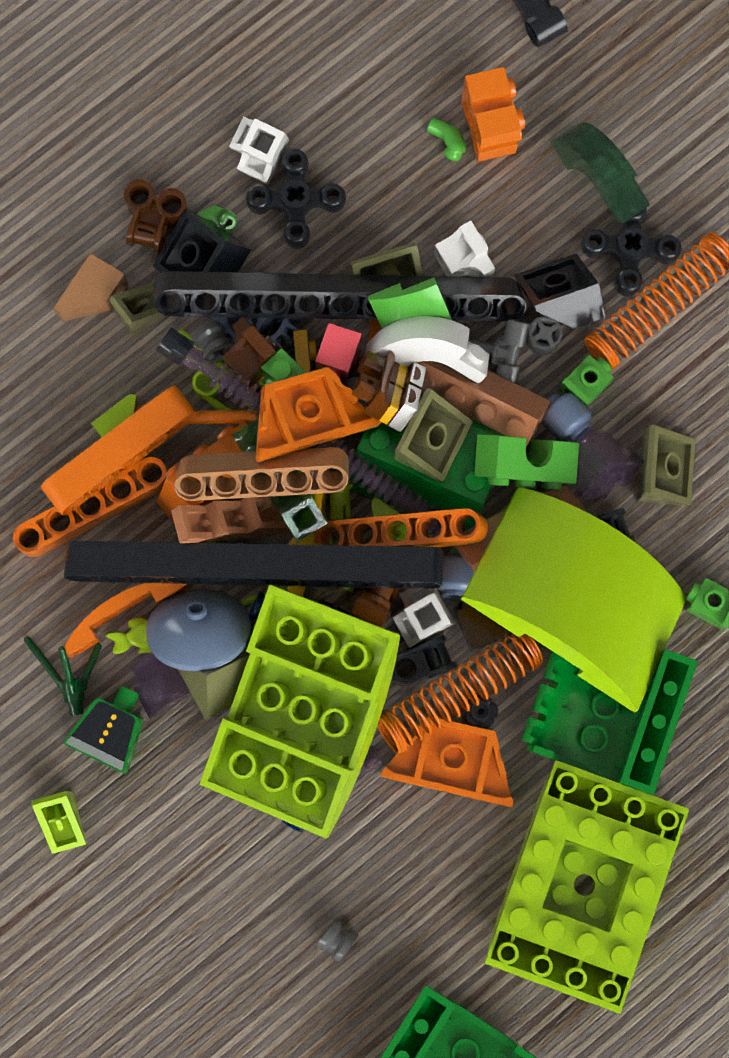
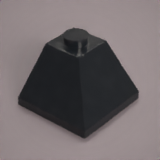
(200, 247)
(564, 291)

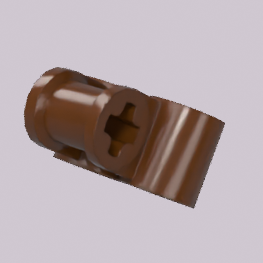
(149, 219)
(374, 604)

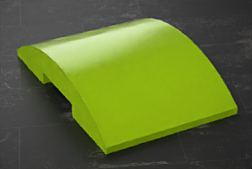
(578, 592)
(302, 711)

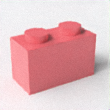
(339, 351)

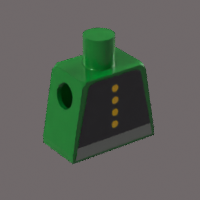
(109, 731)

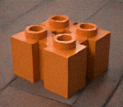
(491, 113)

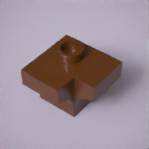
(249, 352)

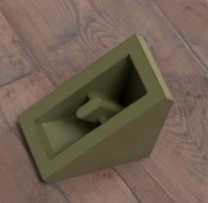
(136, 308)

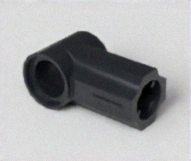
(541, 20)

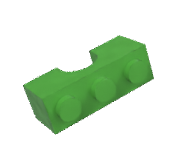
(506, 459)

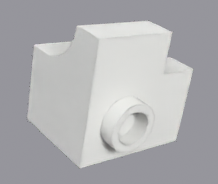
(260, 148)
(464, 254)
(423, 615)

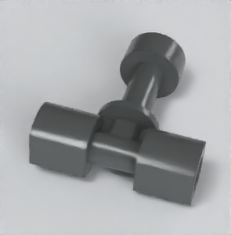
(506, 350)

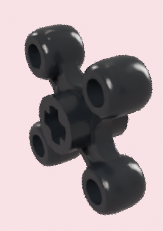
(296, 187)
(631, 258)

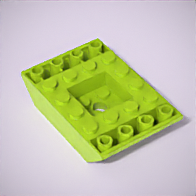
(594, 939)

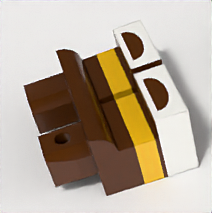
(389, 389)

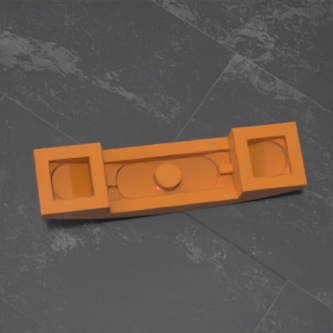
(85, 636)

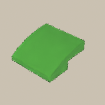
(399, 304)

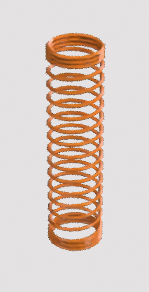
(597, 345)
(392, 729)

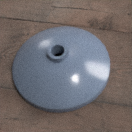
(198, 630)

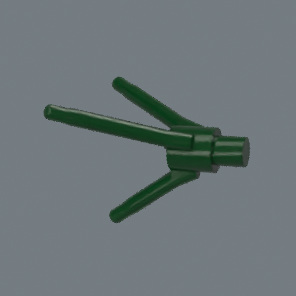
(71, 687)

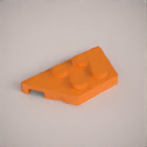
(307, 413)
(454, 761)

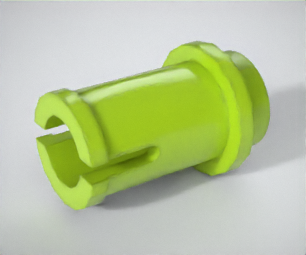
(340, 503)

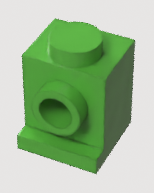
(280, 367)
(585, 391)
(700, 607)

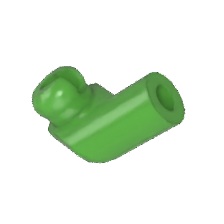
(221, 217)

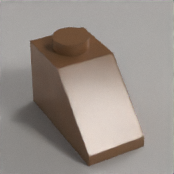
(91, 290)

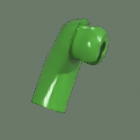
(451, 136)

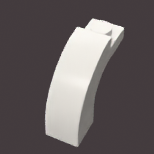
(431, 340)

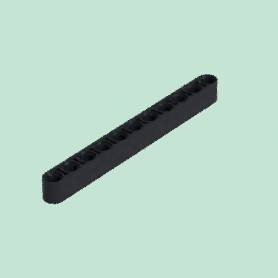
(324, 292)
(254, 564)

